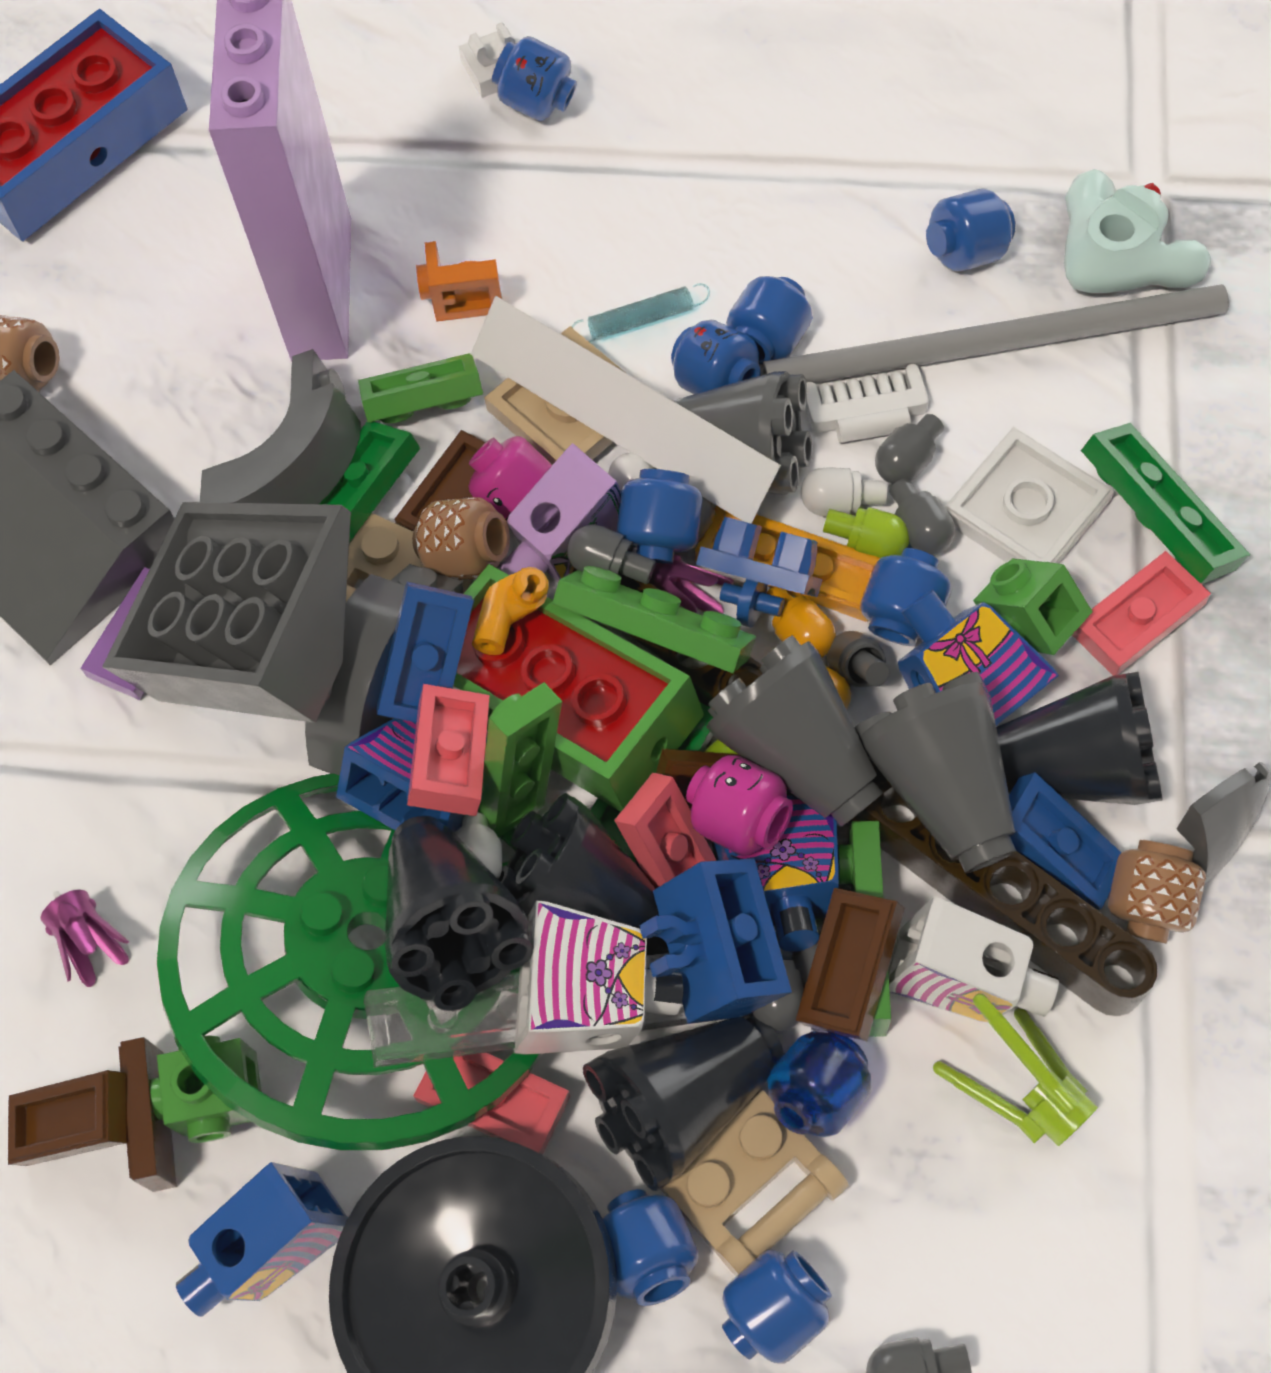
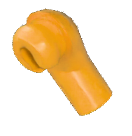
(507, 603)

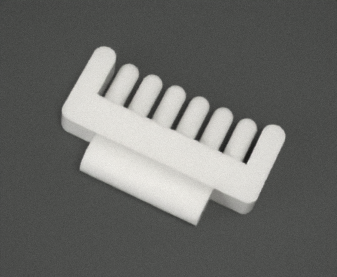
(867, 415)

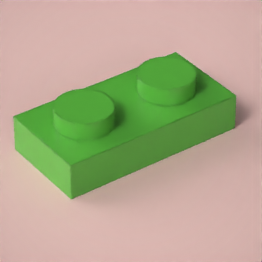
(440, 383)

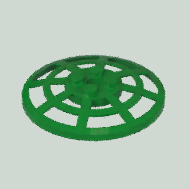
(321, 965)

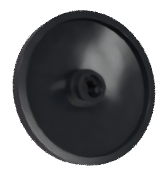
(440, 1225)

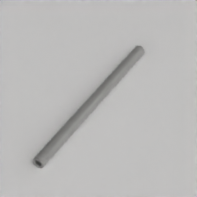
(1005, 335)

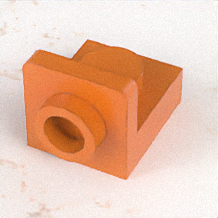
(457, 289)

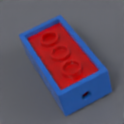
(78, 118)

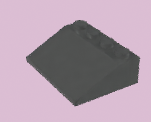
(69, 524)
(241, 610)

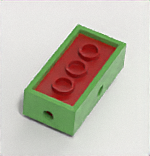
(614, 696)

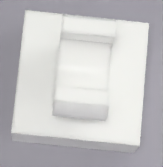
(481, 56)

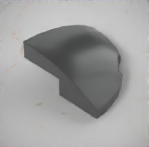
(1224, 817)

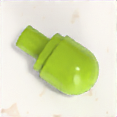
(869, 531)

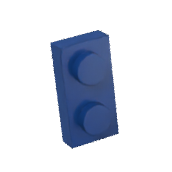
(423, 647)
(1061, 840)

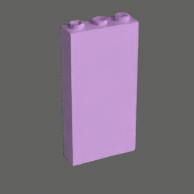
(282, 172)

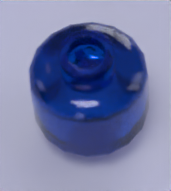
(819, 1084)

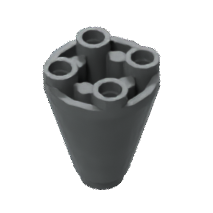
(765, 417)
(799, 730)
(947, 767)

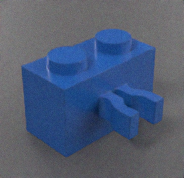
(718, 940)

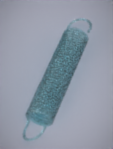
(641, 312)

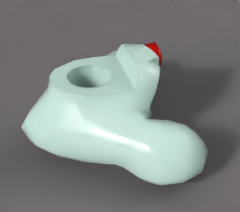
(1118, 241)

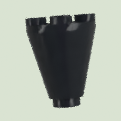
(1087, 744)
(580, 866)
(448, 918)
(679, 1092)

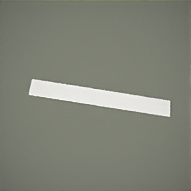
(624, 409)

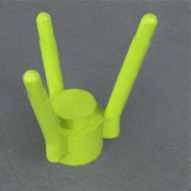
(1055, 1103)

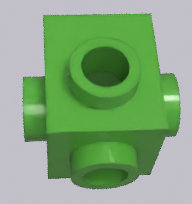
(1037, 602)
(188, 1103)

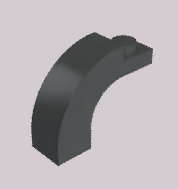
(305, 451)
(368, 636)

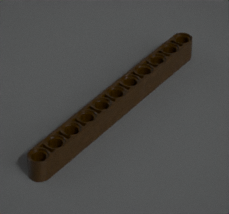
(1044, 898)

